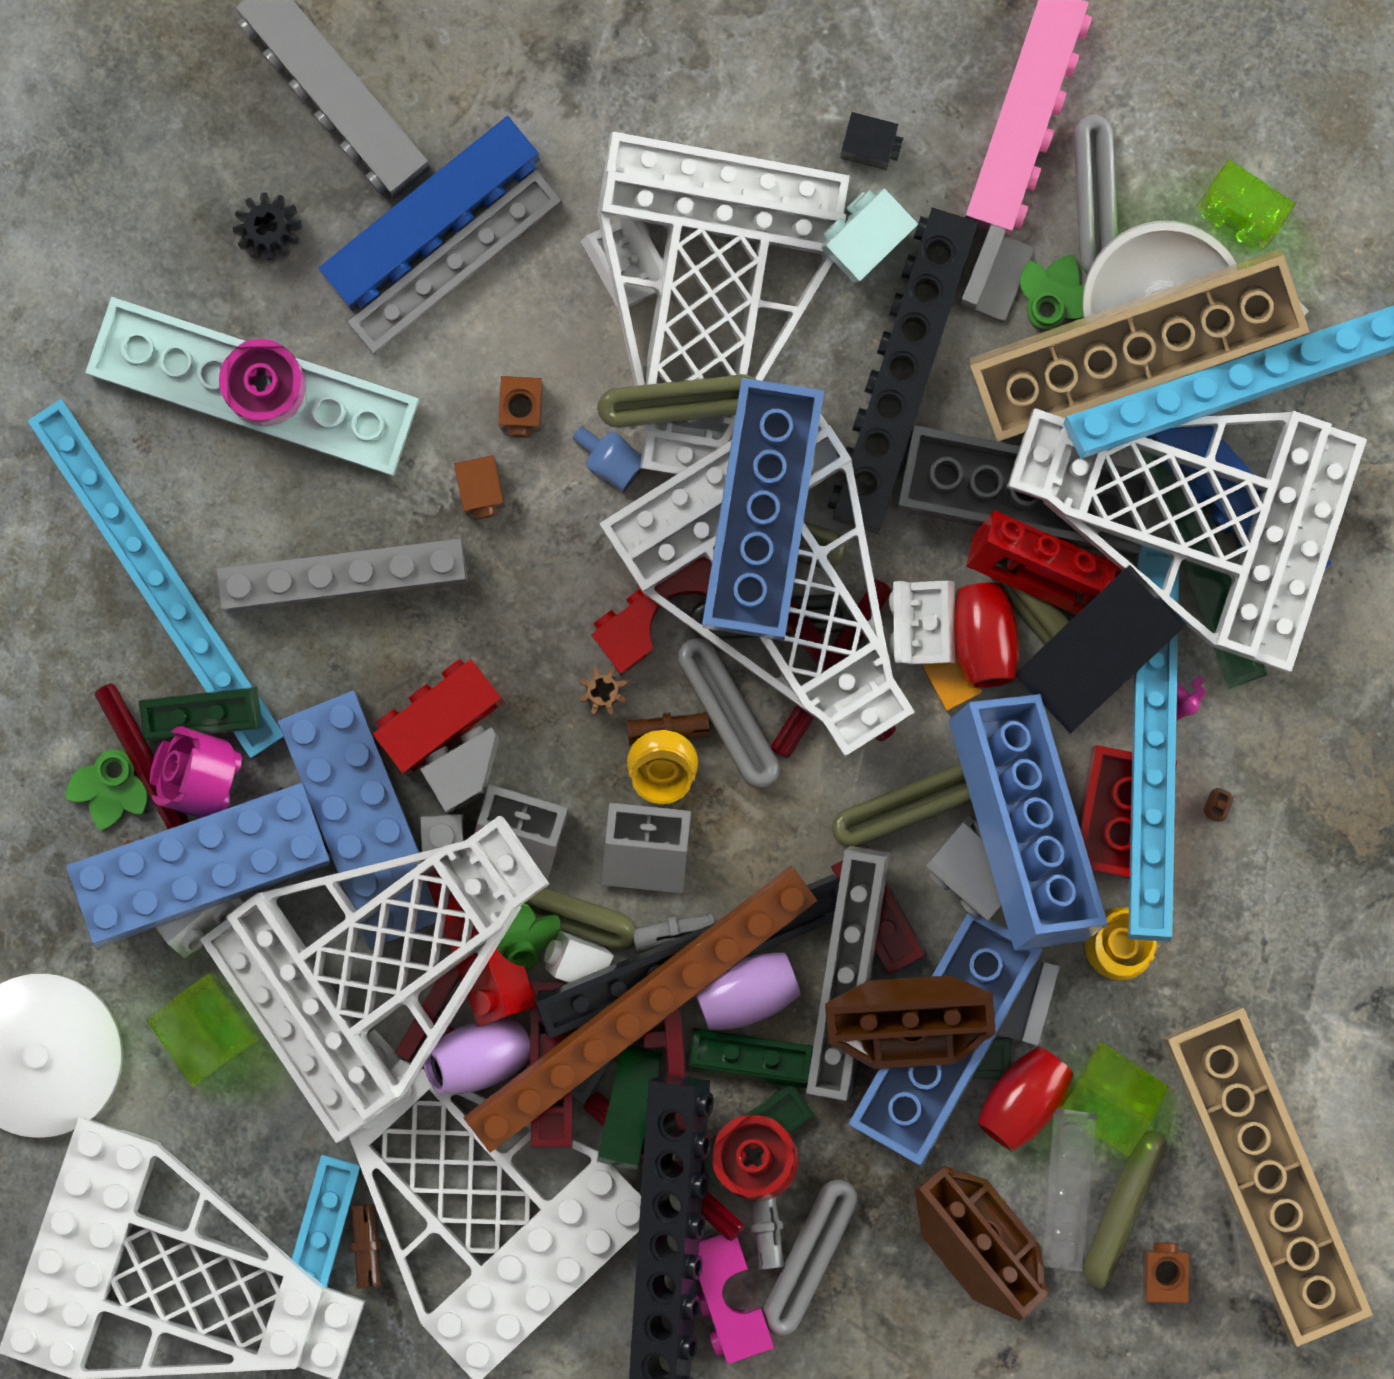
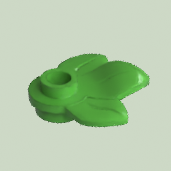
(1053, 286)
(108, 795)
(528, 936)

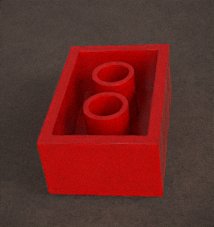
(437, 716)
(1107, 811)

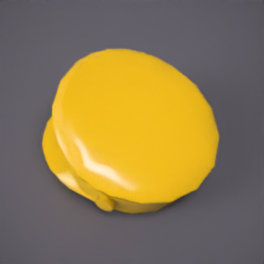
(662, 766)
(1115, 954)

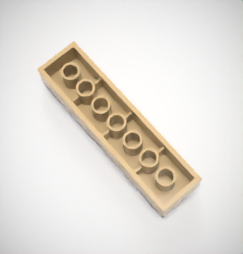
(1140, 343)
(1267, 1176)

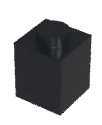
(871, 141)

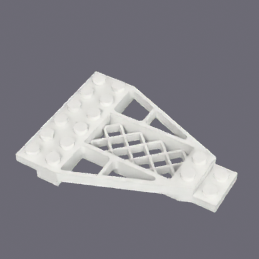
(719, 197)
(680, 525)
(1285, 542)
(306, 1016)
(82, 1250)
(529, 1272)

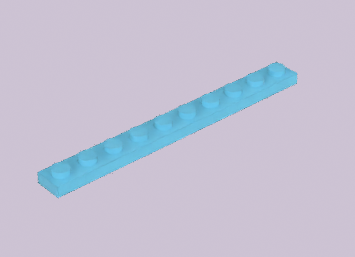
(1231, 383)
(147, 564)
(1153, 778)

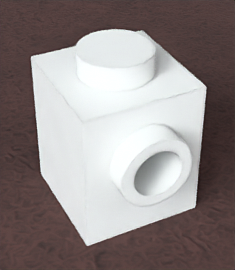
(574, 957)

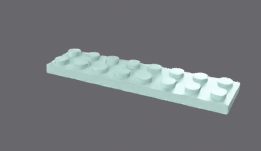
(183, 366)

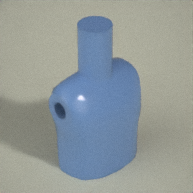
(610, 458)

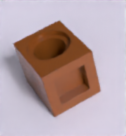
(520, 387)
(479, 487)
(1174, 1291)

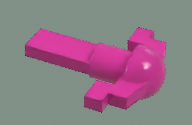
(1188, 703)

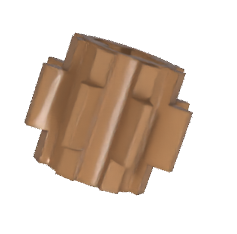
(592, 687)

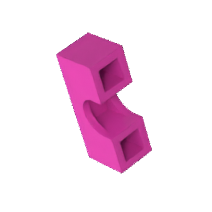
(737, 1331)

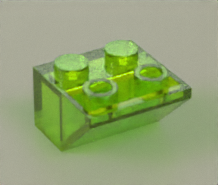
(1245, 206)
(203, 1029)
(1119, 1094)

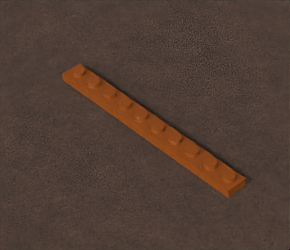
(640, 1009)

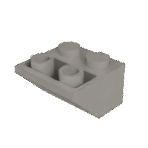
(464, 772)
(533, 821)
(646, 848)
(965, 868)

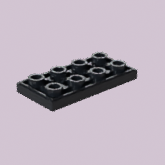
(1100, 648)

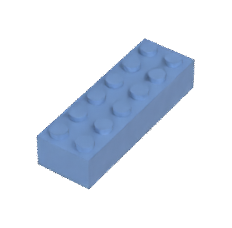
(763, 509)
(355, 804)
(1027, 822)
(198, 865)
(912, 1104)

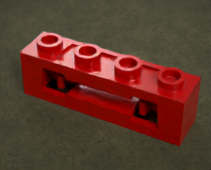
(1047, 564)

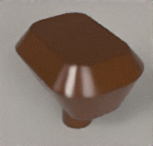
(1218, 804)

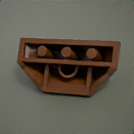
(911, 1021)
(981, 1242)

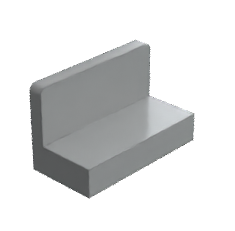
(996, 275)
(1030, 1009)

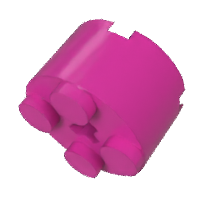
(246, 366)
(194, 773)

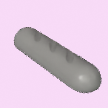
(1094, 187)
(728, 713)
(810, 1257)

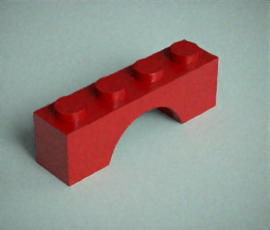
(627, 635)
(502, 985)

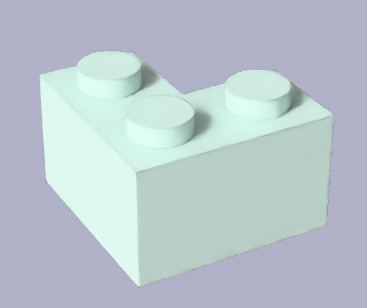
(867, 234)

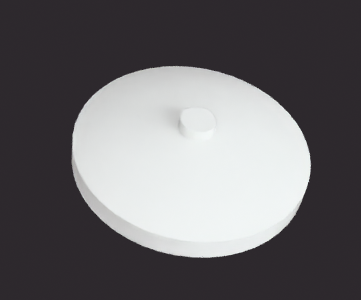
(1149, 261)
(55, 1054)

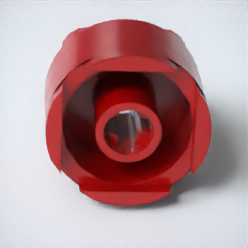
(731, 1156)

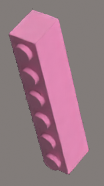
(1026, 114)

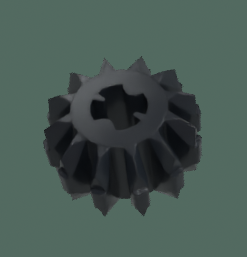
(263, 214)

